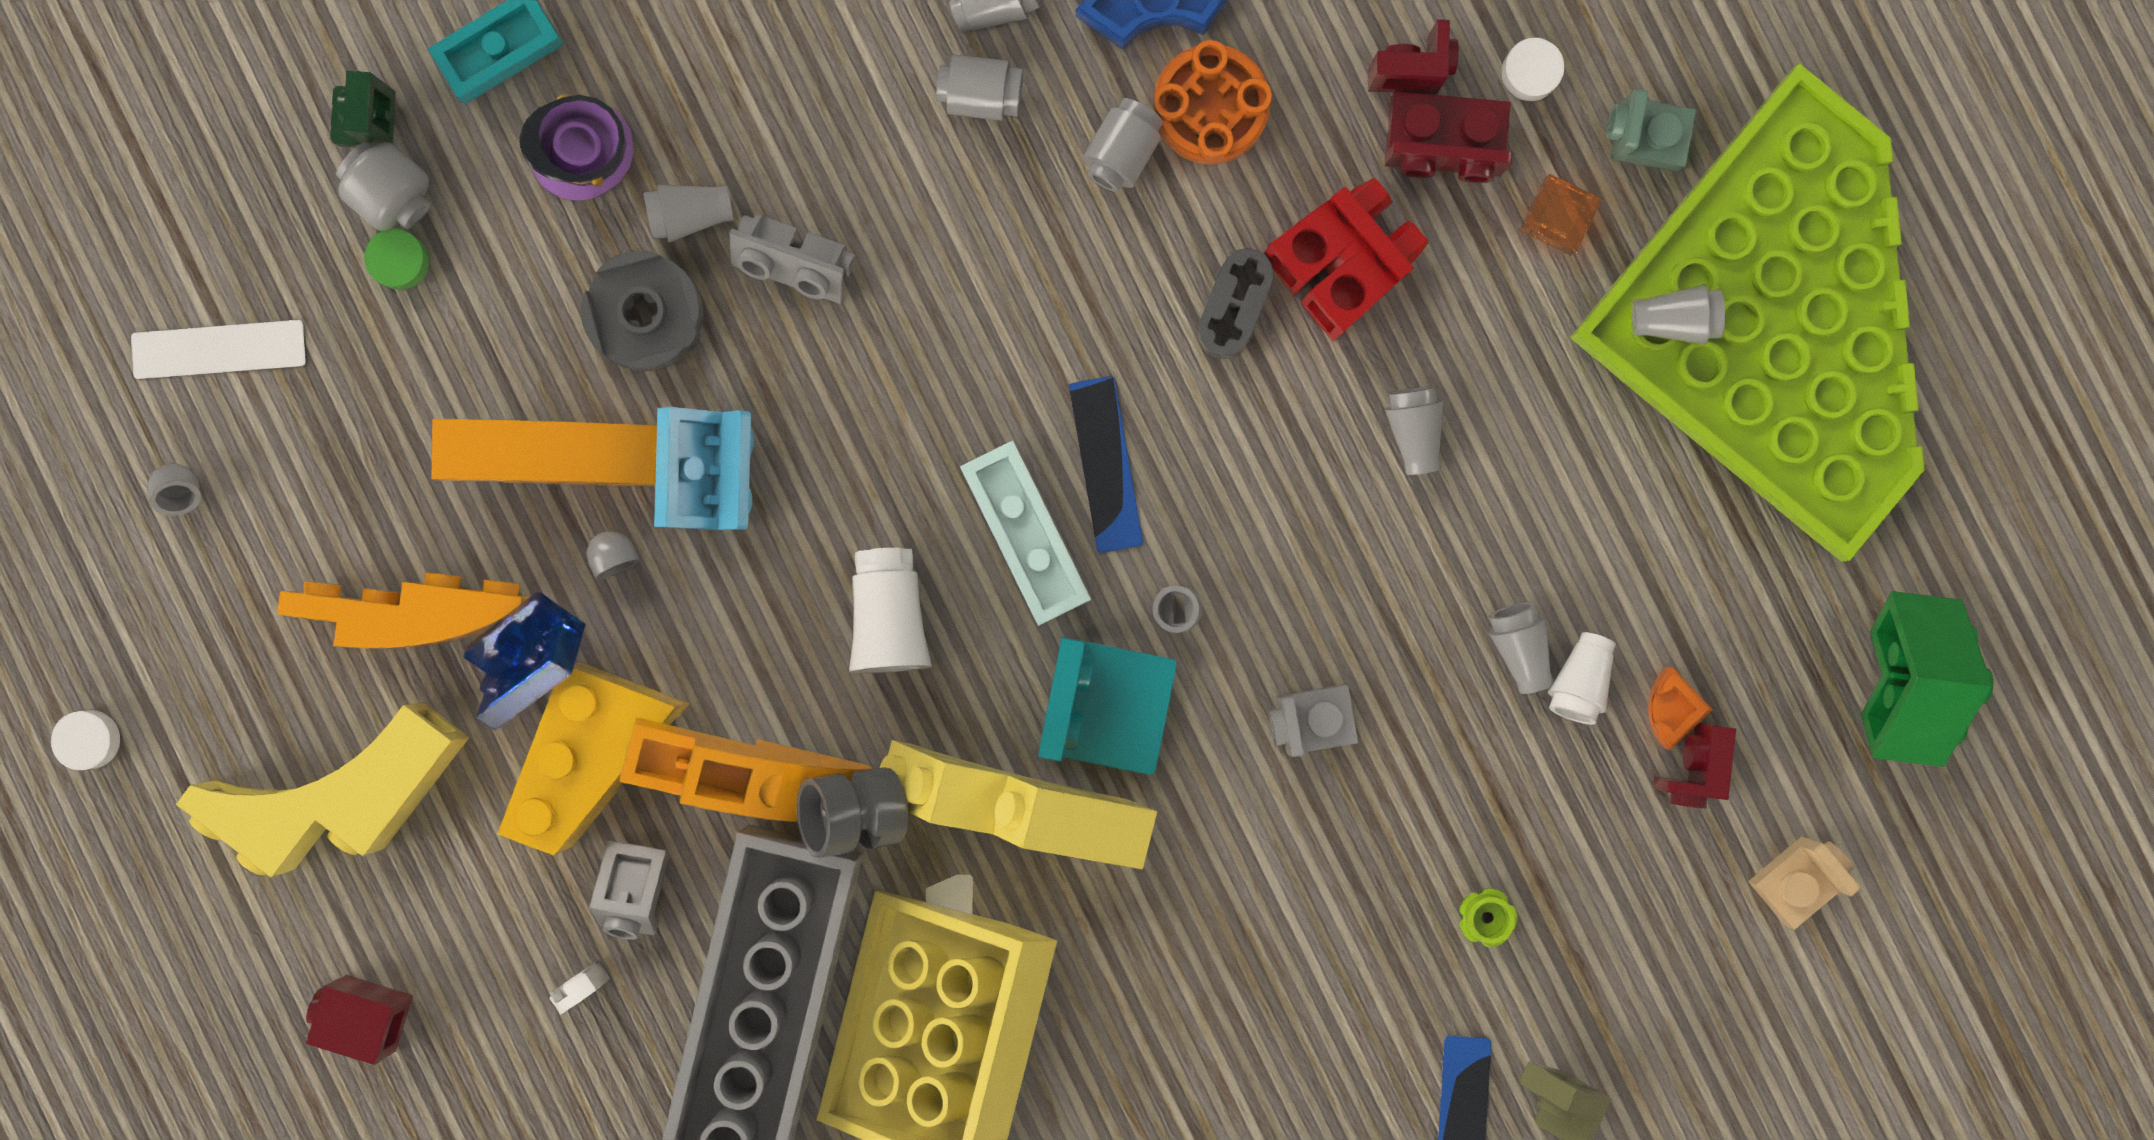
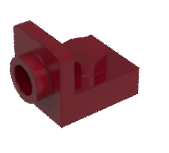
(1409, 70)
(1709, 761)

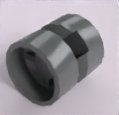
(844, 814)

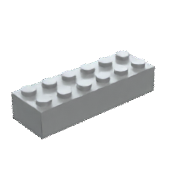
(762, 990)

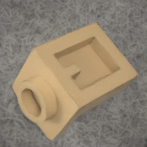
(1804, 880)

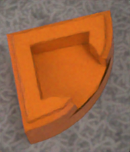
(1674, 708)

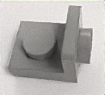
(1313, 720)
(628, 889)

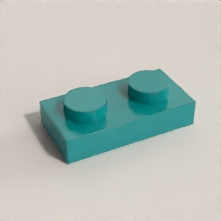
(495, 47)

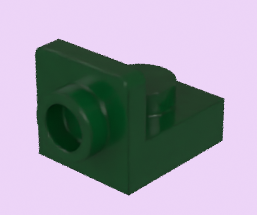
(362, 111)

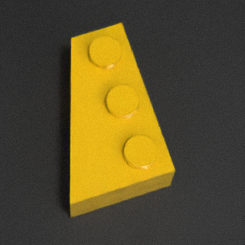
(579, 756)

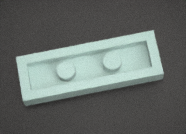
(1025, 533)

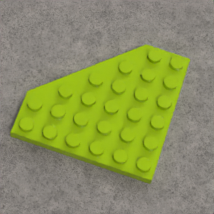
(1812, 364)

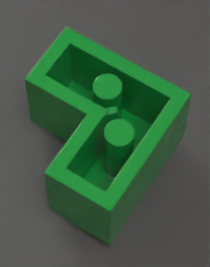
(1928, 679)

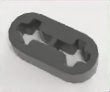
(1222, 298)

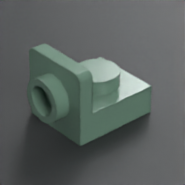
(1650, 132)

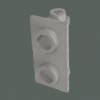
(765, 251)

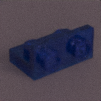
(524, 657)

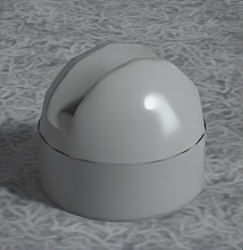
(173, 490)
(610, 554)
(1165, 608)

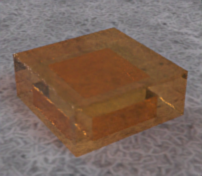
(1560, 214)

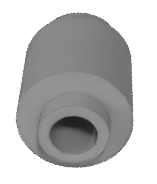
(980, 87)
(1123, 145)

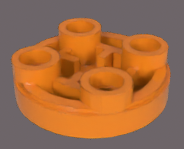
(1212, 103)

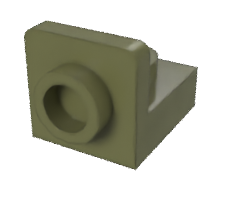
(1565, 1103)

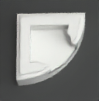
(579, 987)

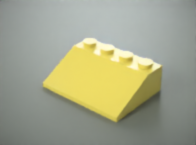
(935, 1024)

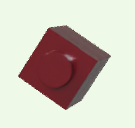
(357, 1019)

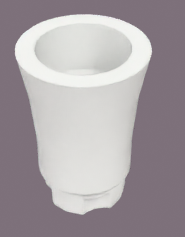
(887, 614)

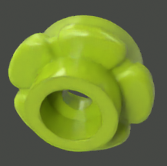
(1503, 917)

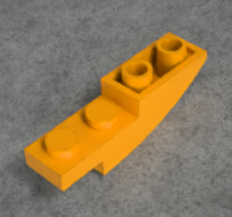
(426, 614)
(723, 772)

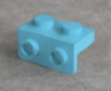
(703, 469)

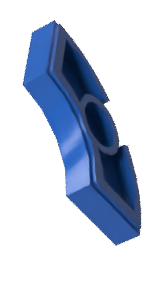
(1126, 19)

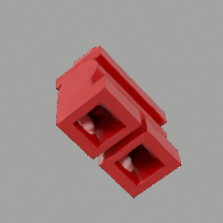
(1352, 250)

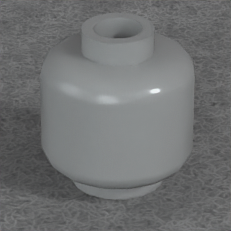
(383, 186)

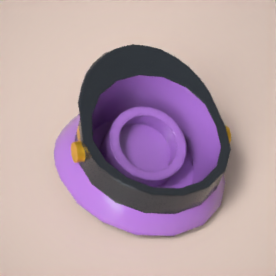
(577, 146)

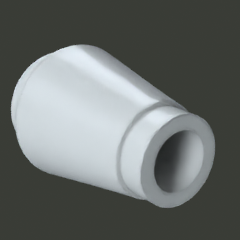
(1584, 680)

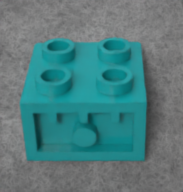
(1107, 706)

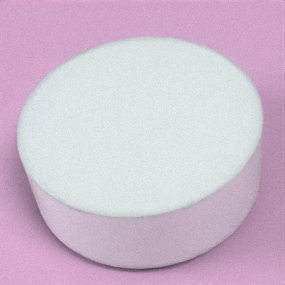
(1532, 69)
(85, 740)

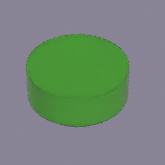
(397, 259)

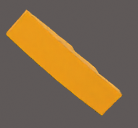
(544, 452)

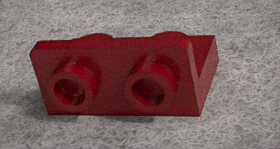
(1448, 136)

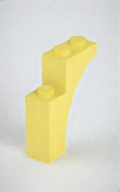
(358, 803)
(1022, 808)

